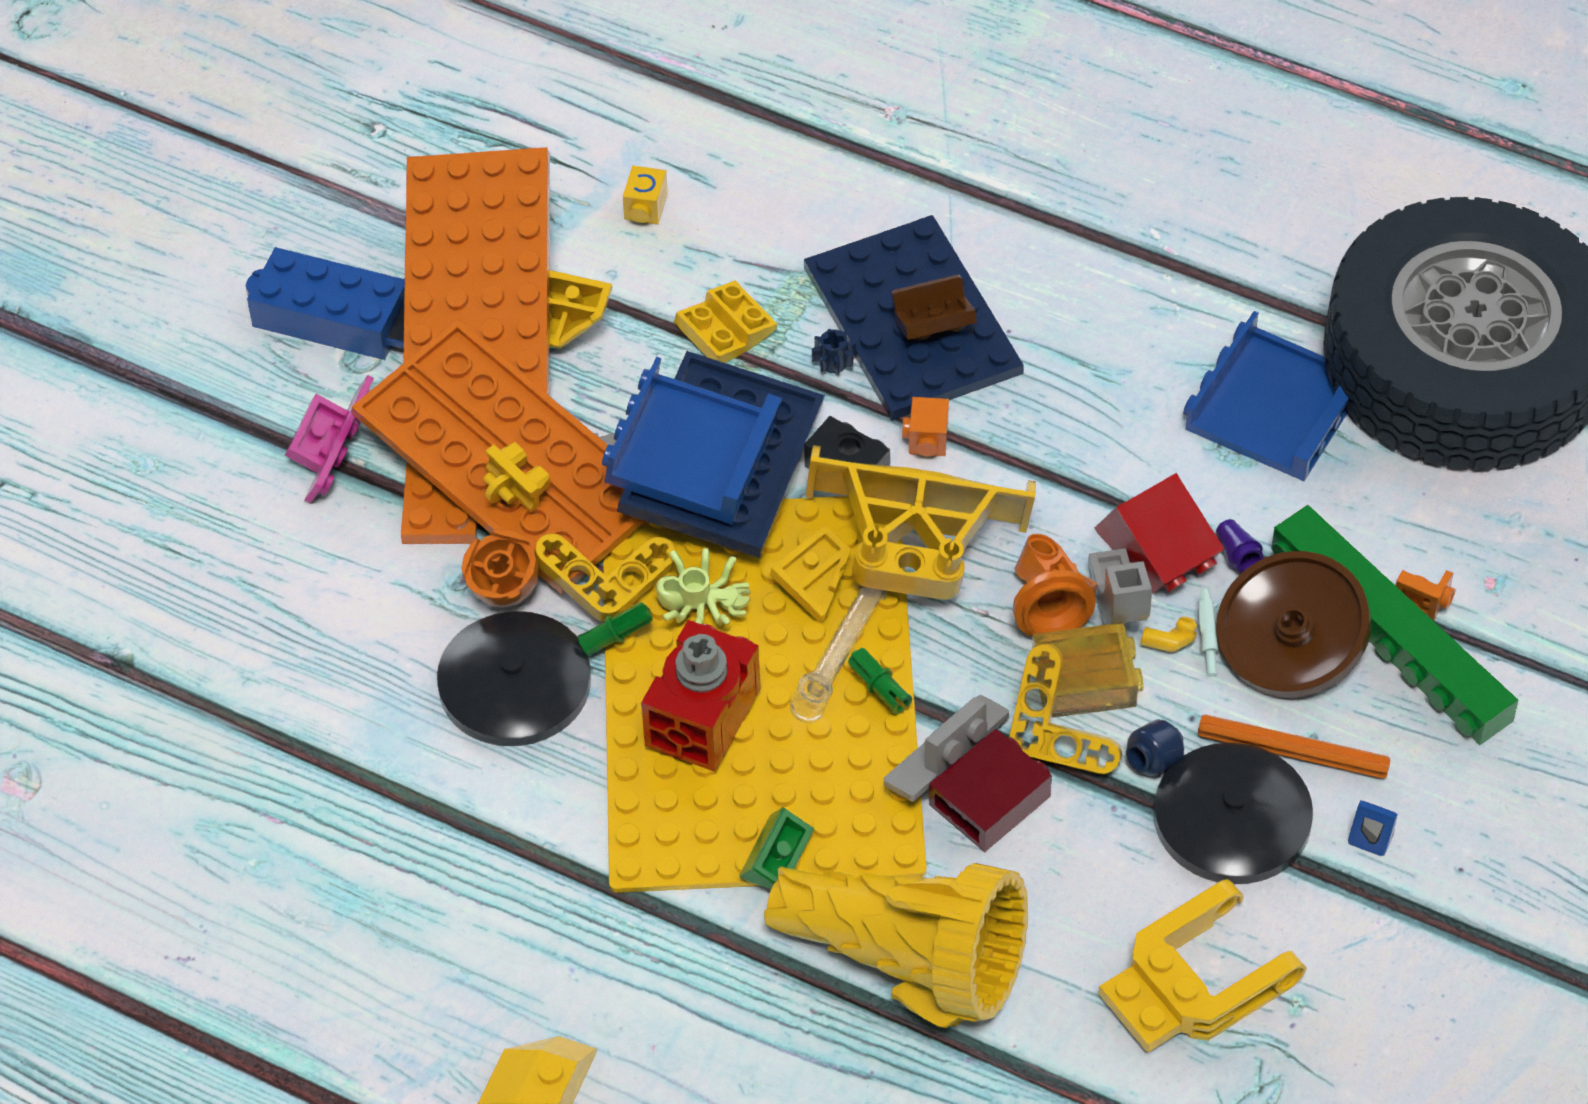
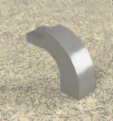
(1122, 587)

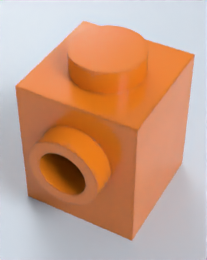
(927, 426)

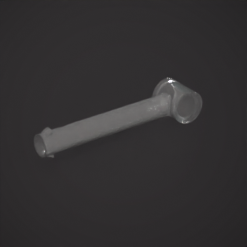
(820, 681)

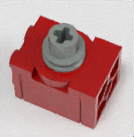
(701, 695)

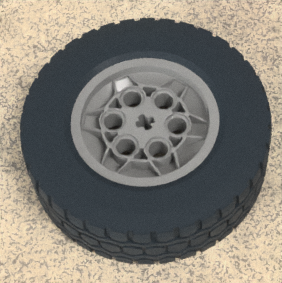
(1463, 333)

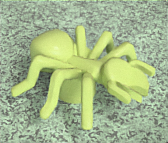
(693, 591)

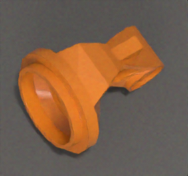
(1054, 591)

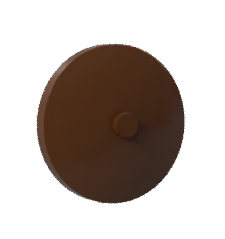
(1293, 624)

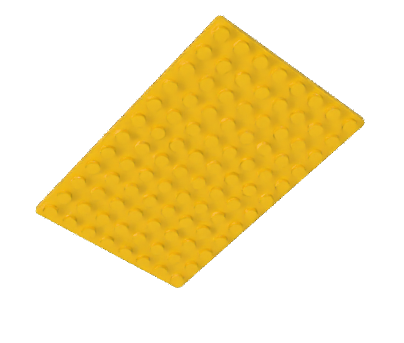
(697, 826)

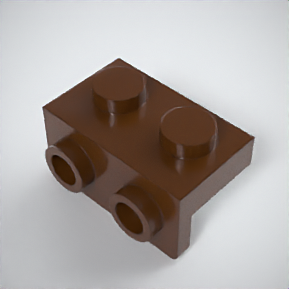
(932, 308)

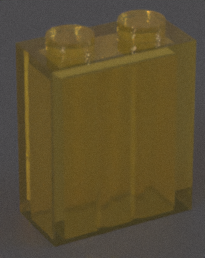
(1095, 669)

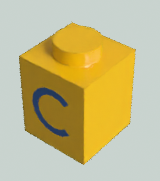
(645, 195)

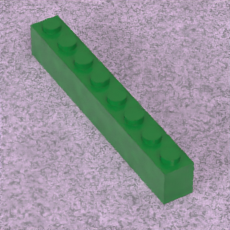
(1408, 635)

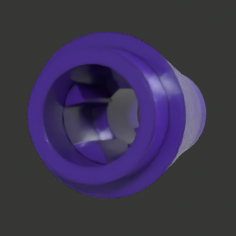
(1238, 545)

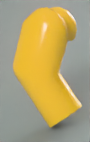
(1172, 640)

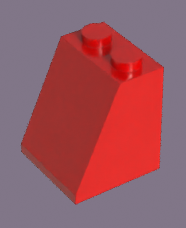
(1164, 532)

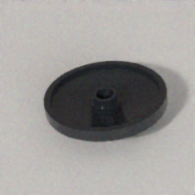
(513, 678)
(1233, 813)

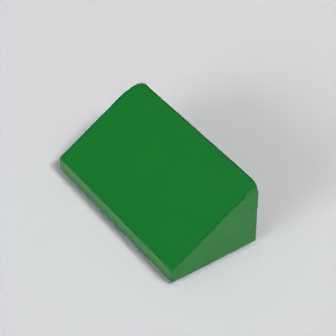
(777, 846)

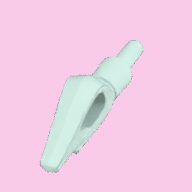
(1208, 631)

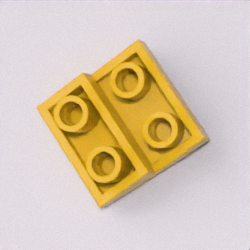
(725, 322)

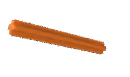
(1295, 746)

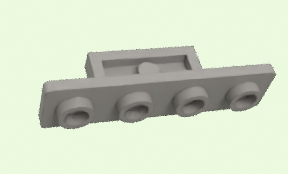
(945, 746)

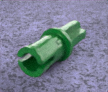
(615, 628)
(879, 680)

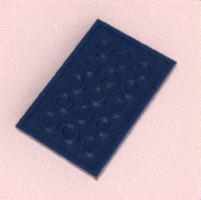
(858, 290)
(773, 475)

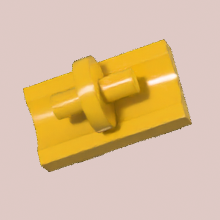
(509, 482)

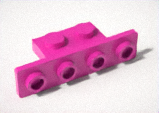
(321, 438)

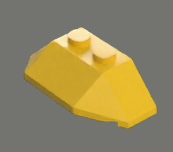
(574, 306)
(539, 1073)

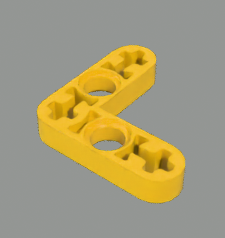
(608, 586)
(1048, 732)

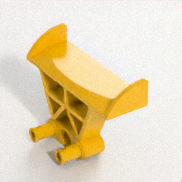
(918, 501)

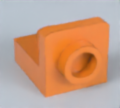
(1425, 594)

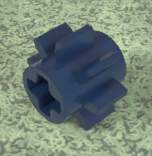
(833, 351)

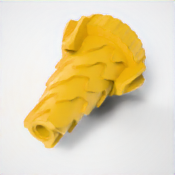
(942, 935)

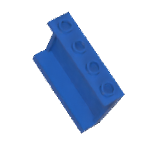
(1268, 401)
(689, 445)

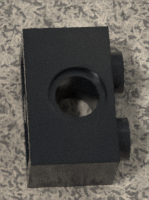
(845, 443)

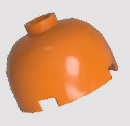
(501, 568)

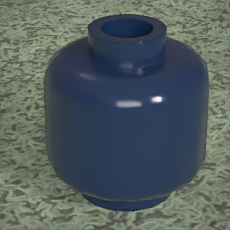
(1155, 747)

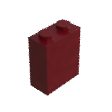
(990, 789)

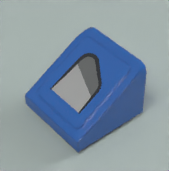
(1372, 828)

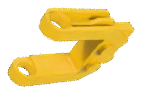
(1167, 997)

